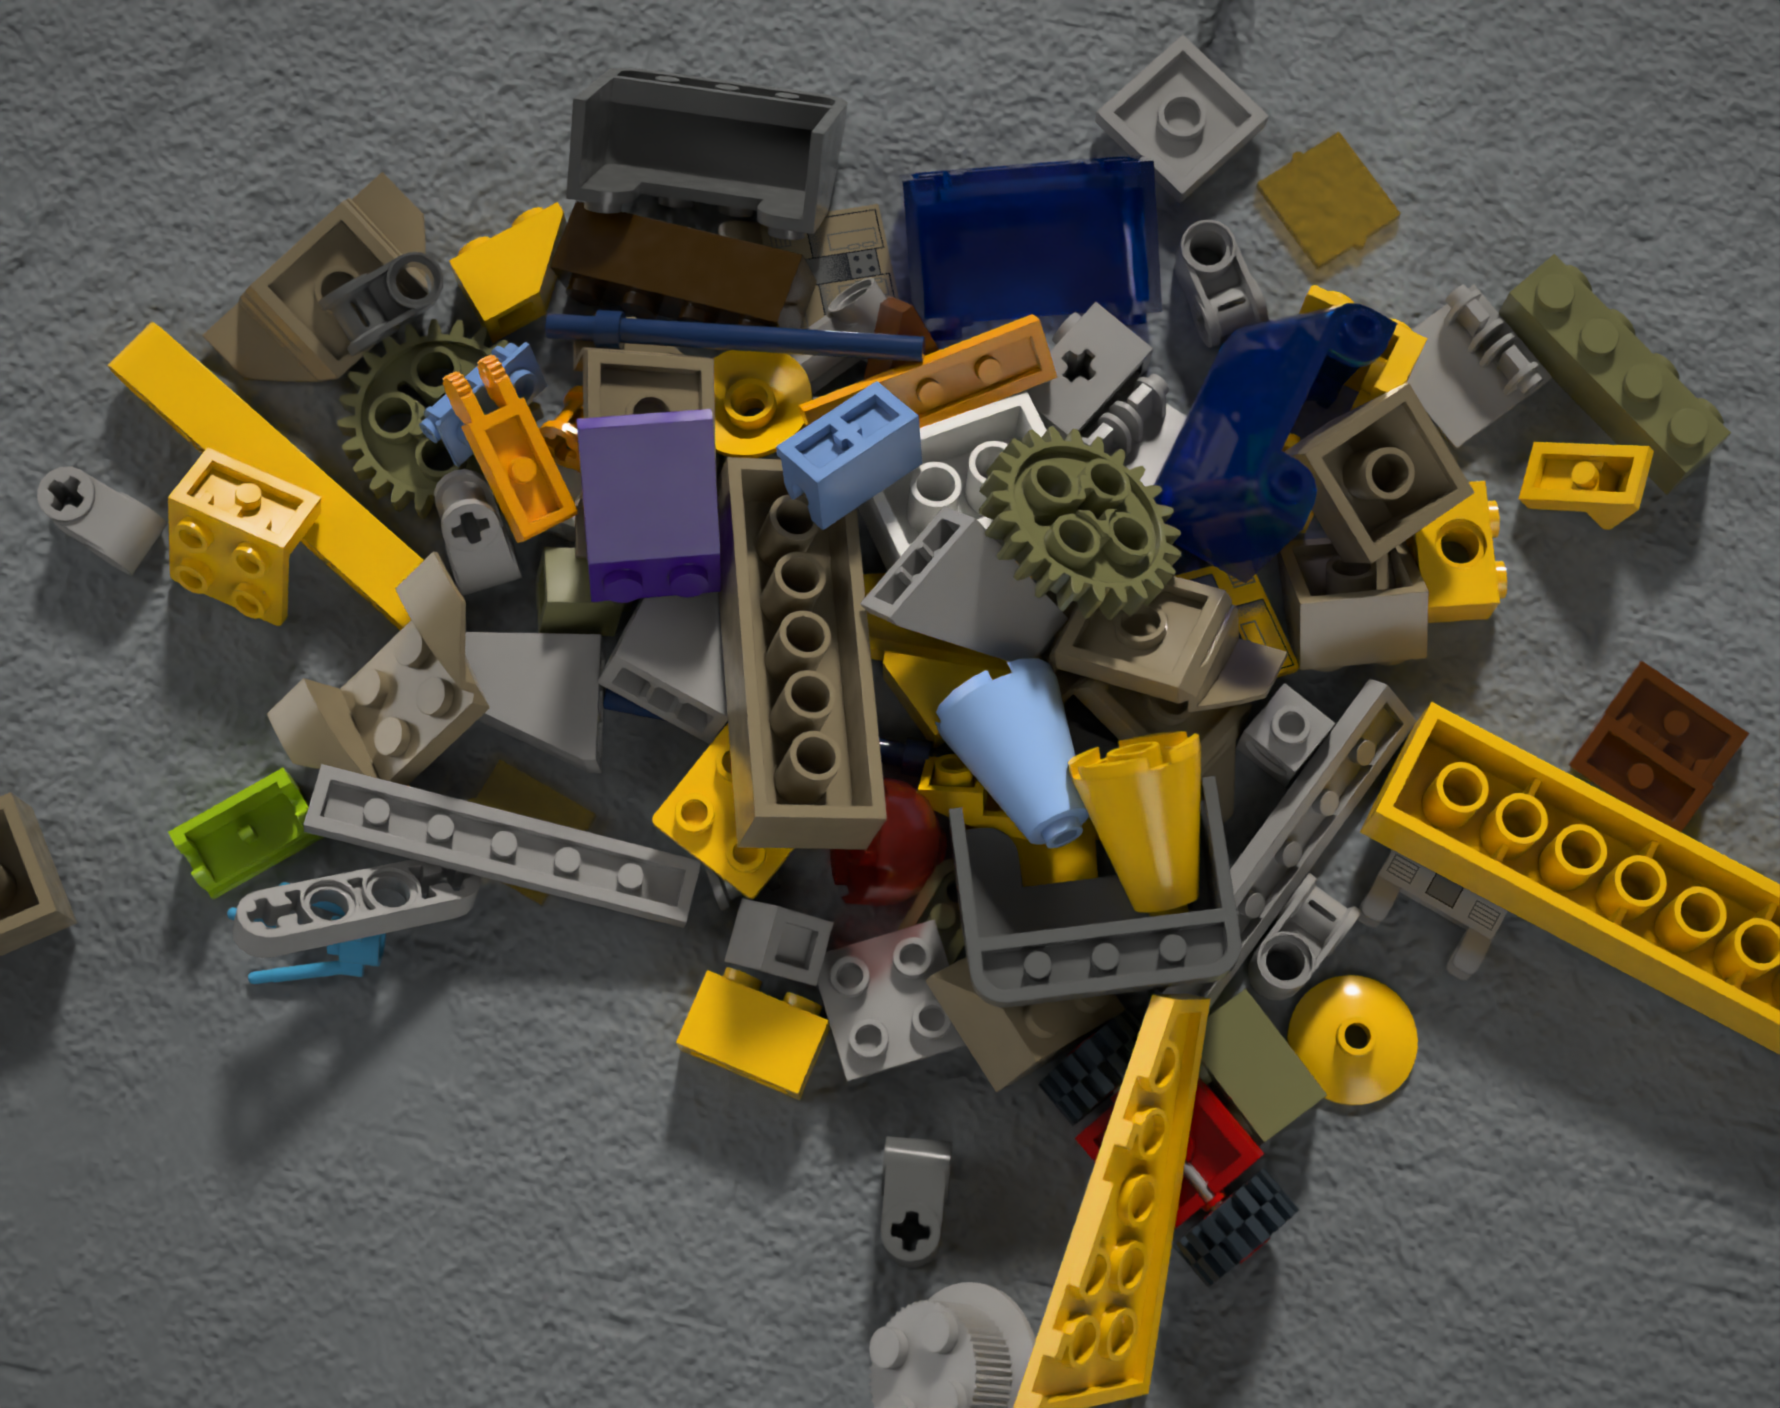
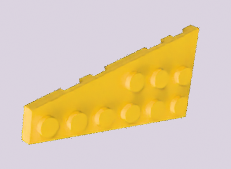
(1113, 1276)

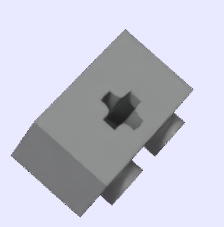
(1110, 357)

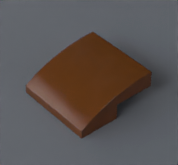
(1658, 747)

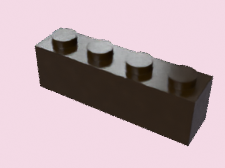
(680, 272)

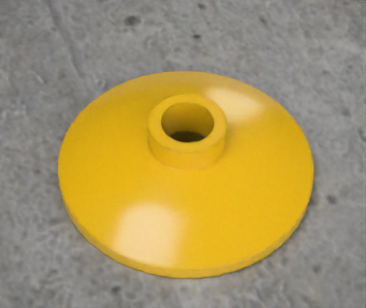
(757, 381)
(1349, 1073)

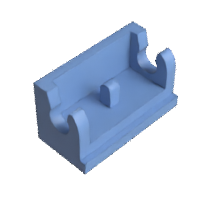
(851, 453)

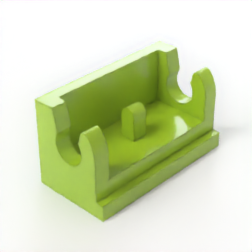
(245, 833)

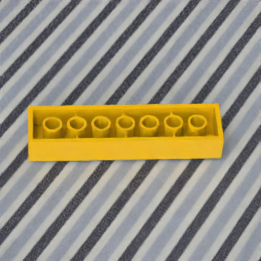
(1586, 870)

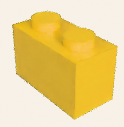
(754, 1032)

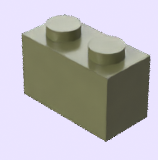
(1255, 1069)

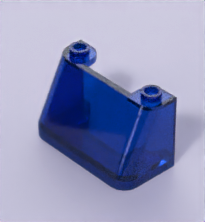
(1031, 241)
(1227, 470)

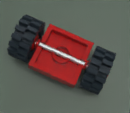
(1214, 1156)

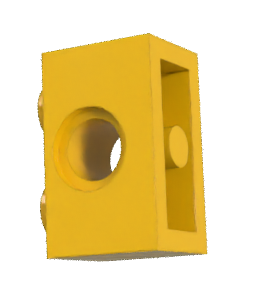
(1468, 588)

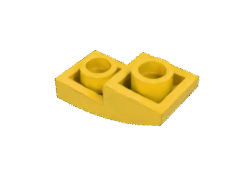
(952, 785)

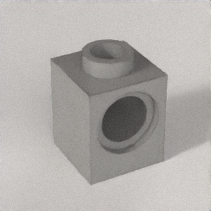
(1285, 735)
(779, 941)

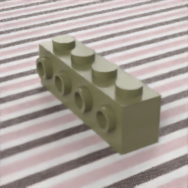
(1612, 372)

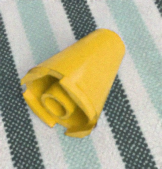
(1147, 816)

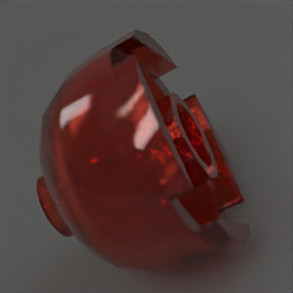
(900, 854)

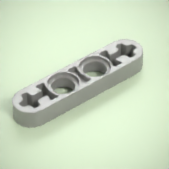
(354, 895)

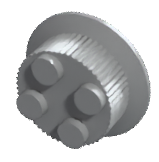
(952, 1351)

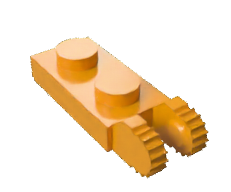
(511, 452)

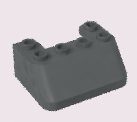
(706, 145)
(1084, 933)

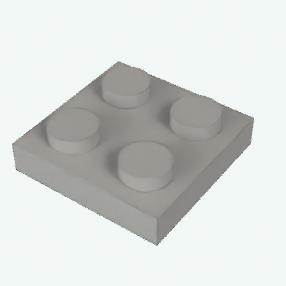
(1182, 118)

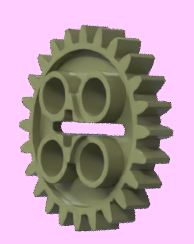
(403, 458)
(1079, 523)

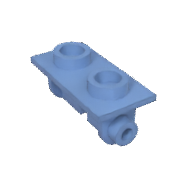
(444, 424)

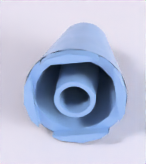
(1018, 748)

